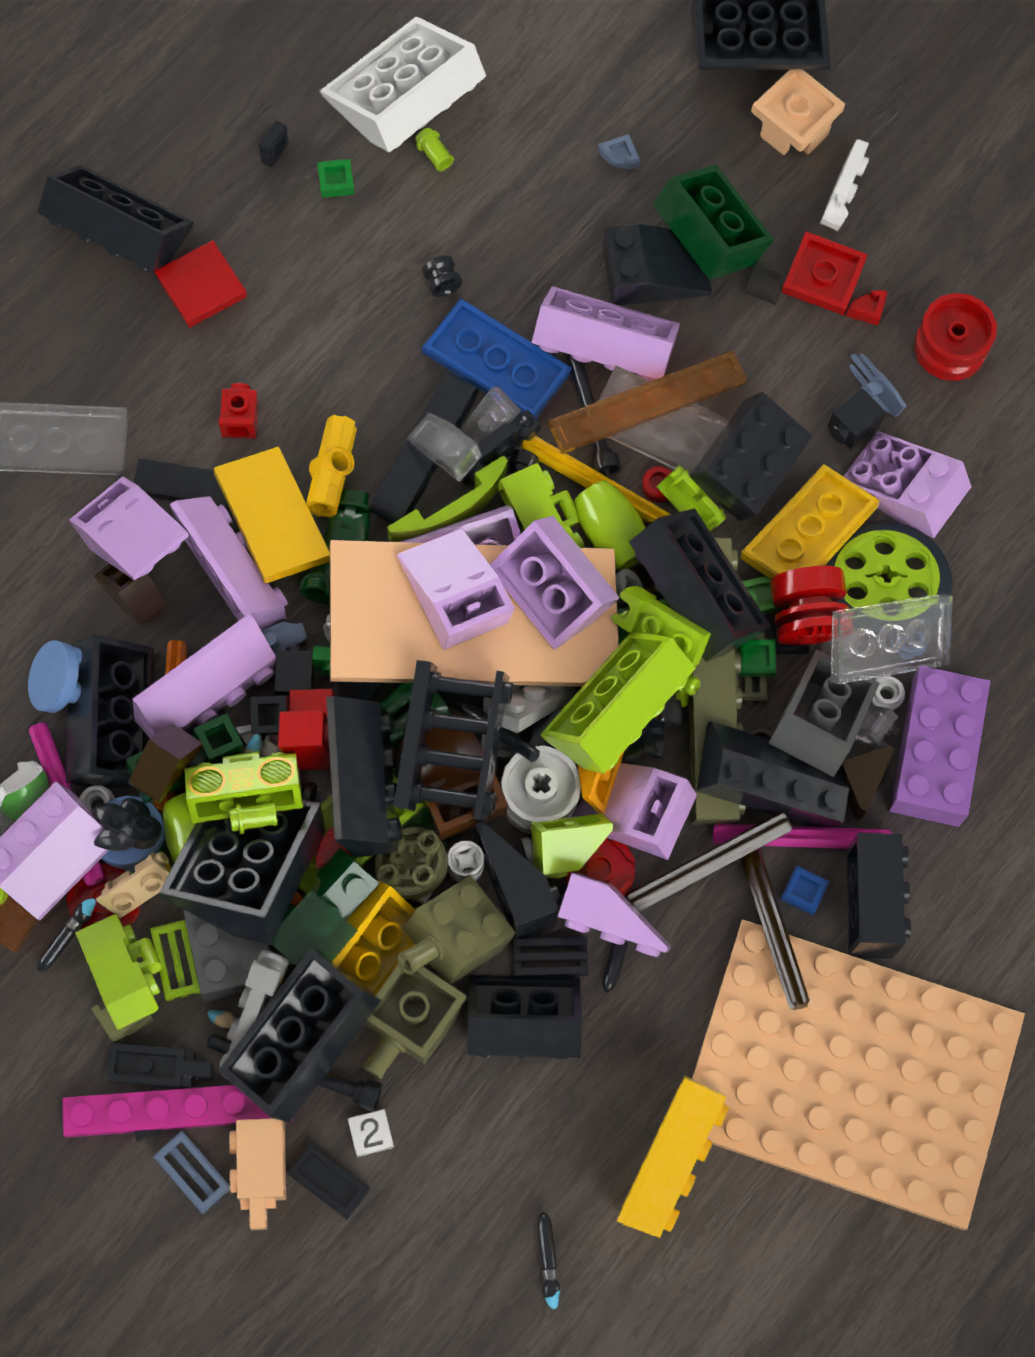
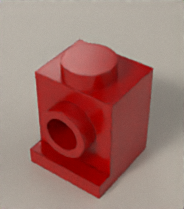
(239, 421)

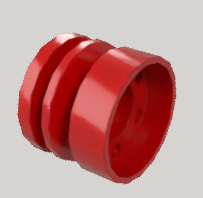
(809, 603)

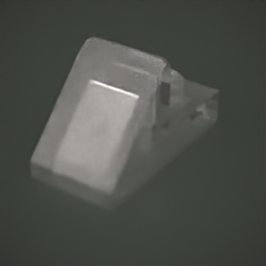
(490, 414)

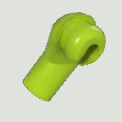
(690, 688)

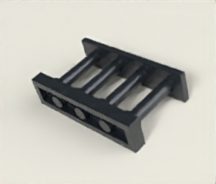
(424, 718)

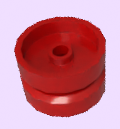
(955, 336)

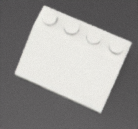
(405, 82)

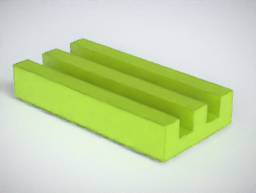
(183, 990)

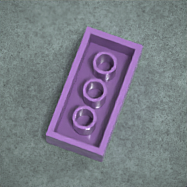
(939, 746)

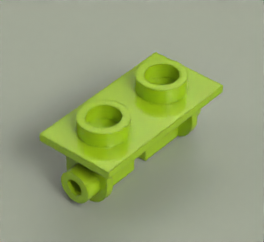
(686, 495)

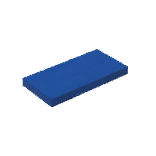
(496, 356)

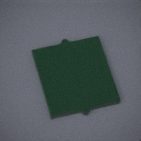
(313, 926)

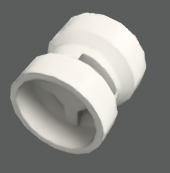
(467, 855)

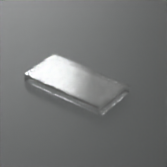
(62, 438)
(891, 638)

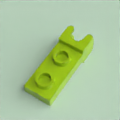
(654, 618)

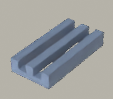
(213, 1197)

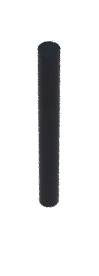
(507, 736)

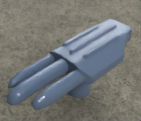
(879, 386)
(284, 635)

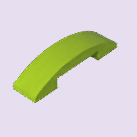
(463, 508)

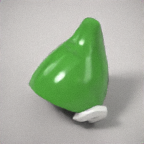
(22, 789)

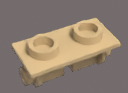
(134, 889)

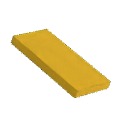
(272, 515)
(811, 525)

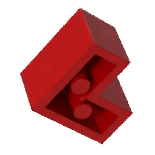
(306, 729)

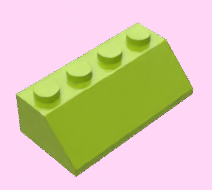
(619, 701)

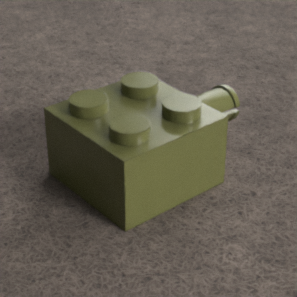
(455, 932)
(412, 1017)

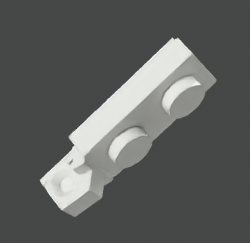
(845, 188)

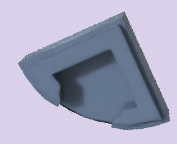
(620, 153)

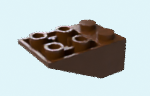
(453, 819)

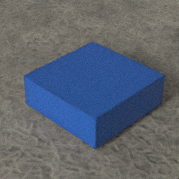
(804, 890)

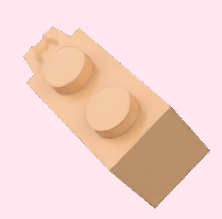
(260, 1167)

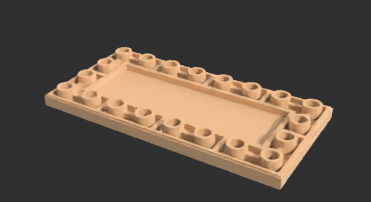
(383, 630)

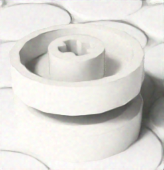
(550, 772)

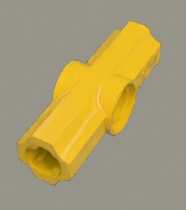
(331, 466)

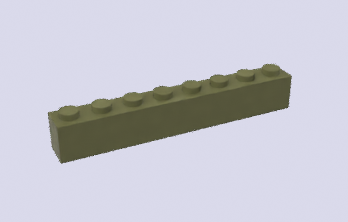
(717, 702)

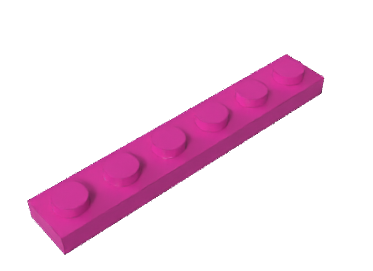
(157, 1110)

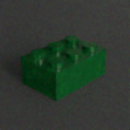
(713, 221)

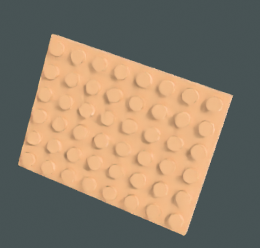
(865, 1087)

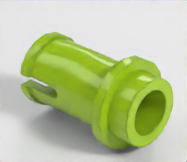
(429, 142)
(252, 816)

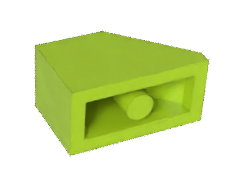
(567, 842)

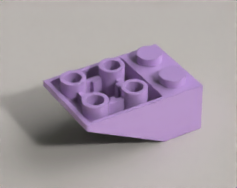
(910, 481)
(128, 529)
(456, 588)
(646, 808)
(602, 907)

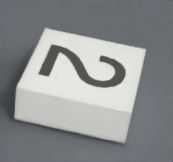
(370, 1133)

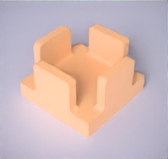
(797, 112)

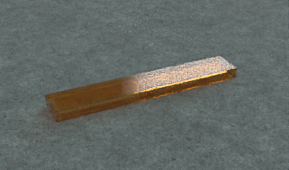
(647, 402)

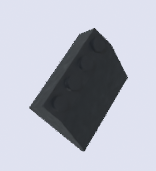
(760, 34)
(245, 878)

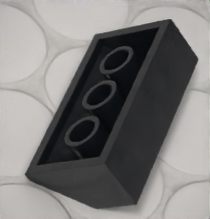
(113, 217)
(699, 581)
(98, 721)
(363, 776)
(767, 779)
(299, 1036)

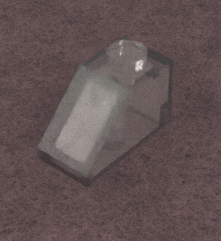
(445, 445)

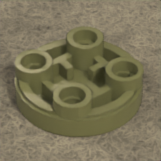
(416, 866)

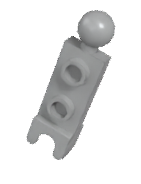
(262, 981)

